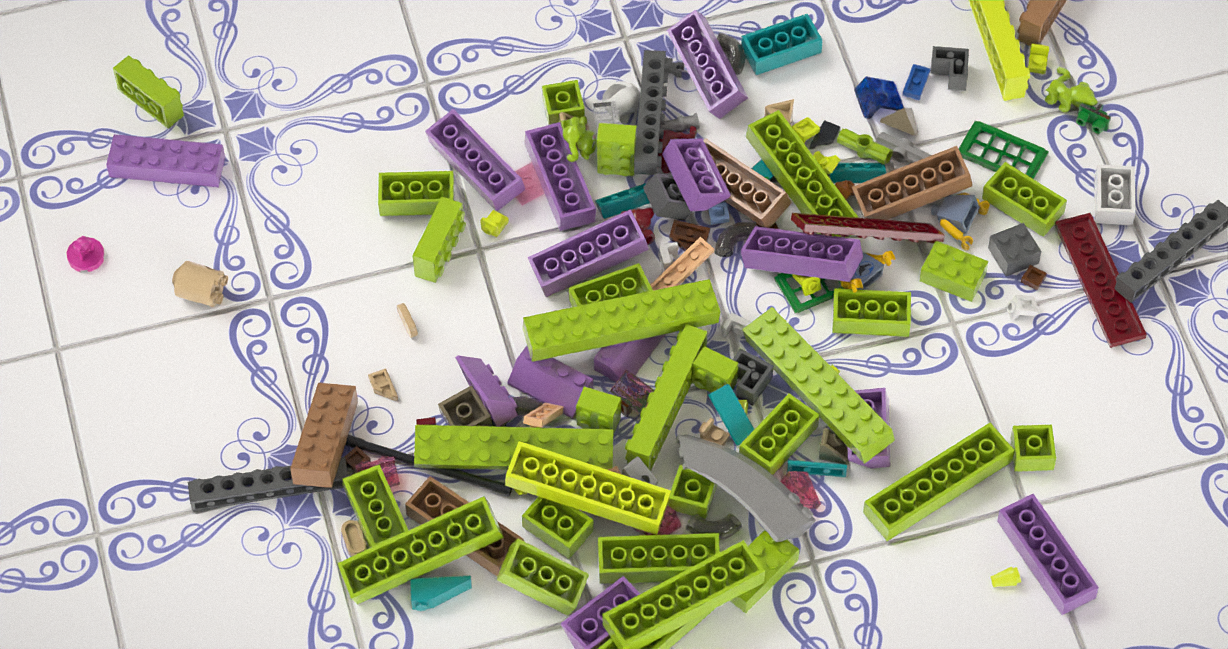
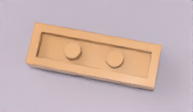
(543, 415)

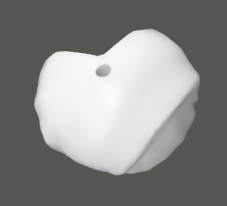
(625, 96)

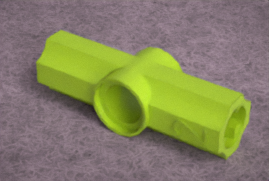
(864, 146)

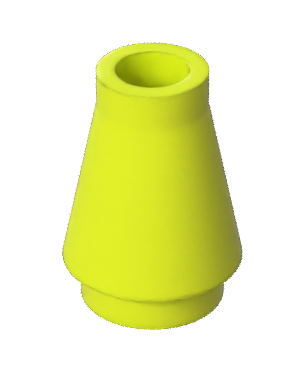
(1007, 577)

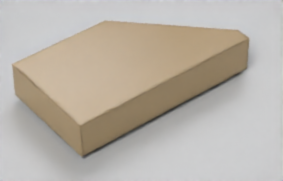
(382, 384)

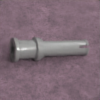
(682, 123)

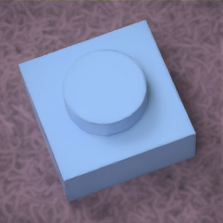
(719, 214)

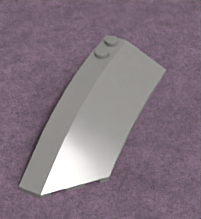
(750, 484)

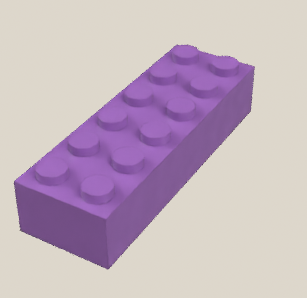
(707, 64)
(166, 160)
(475, 160)
(559, 177)
(588, 253)
(802, 253)
(1047, 554)

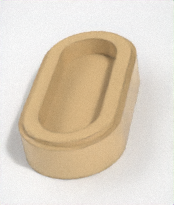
(407, 320)
(353, 537)

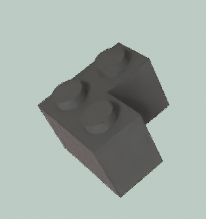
(951, 62)
(753, 376)

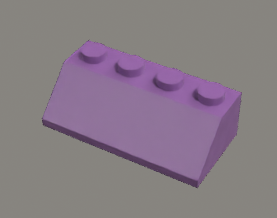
(695, 173)
(631, 355)
(549, 381)
(488, 389)
(879, 402)
(586, 625)

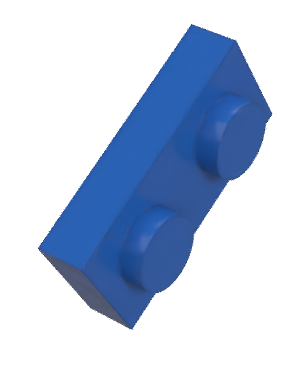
(916, 82)

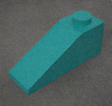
(431, 592)

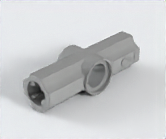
(902, 149)

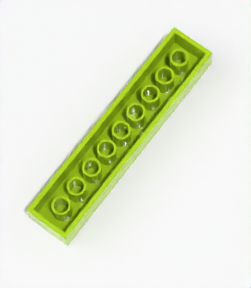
(620, 320)
(819, 385)
(494, 446)

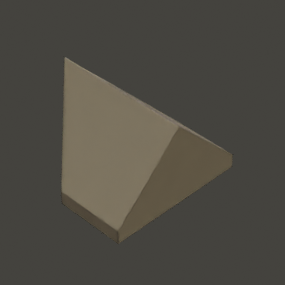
(902, 120)
(832, 448)

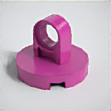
(85, 254)

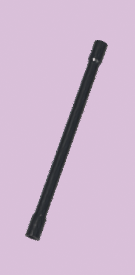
(494, 486)

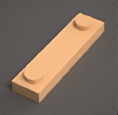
(684, 265)

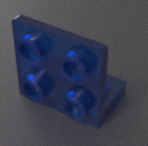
(877, 94)

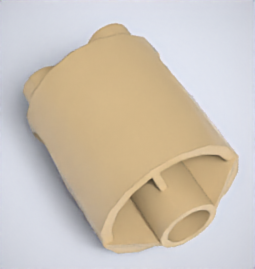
(199, 283)

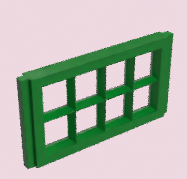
(978, 126)
(792, 299)

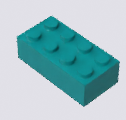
(781, 44)

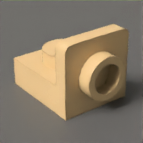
(712, 433)

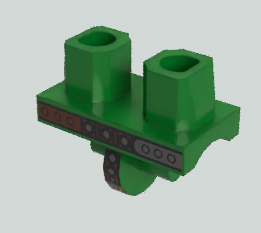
(1094, 116)

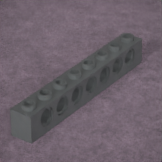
(650, 112)
(1172, 251)
(257, 492)

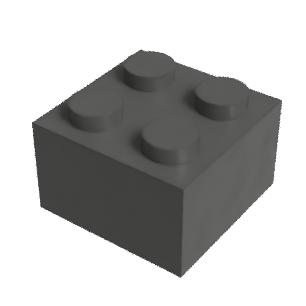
(666, 197)
(1014, 249)

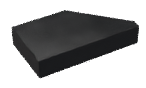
(826, 135)

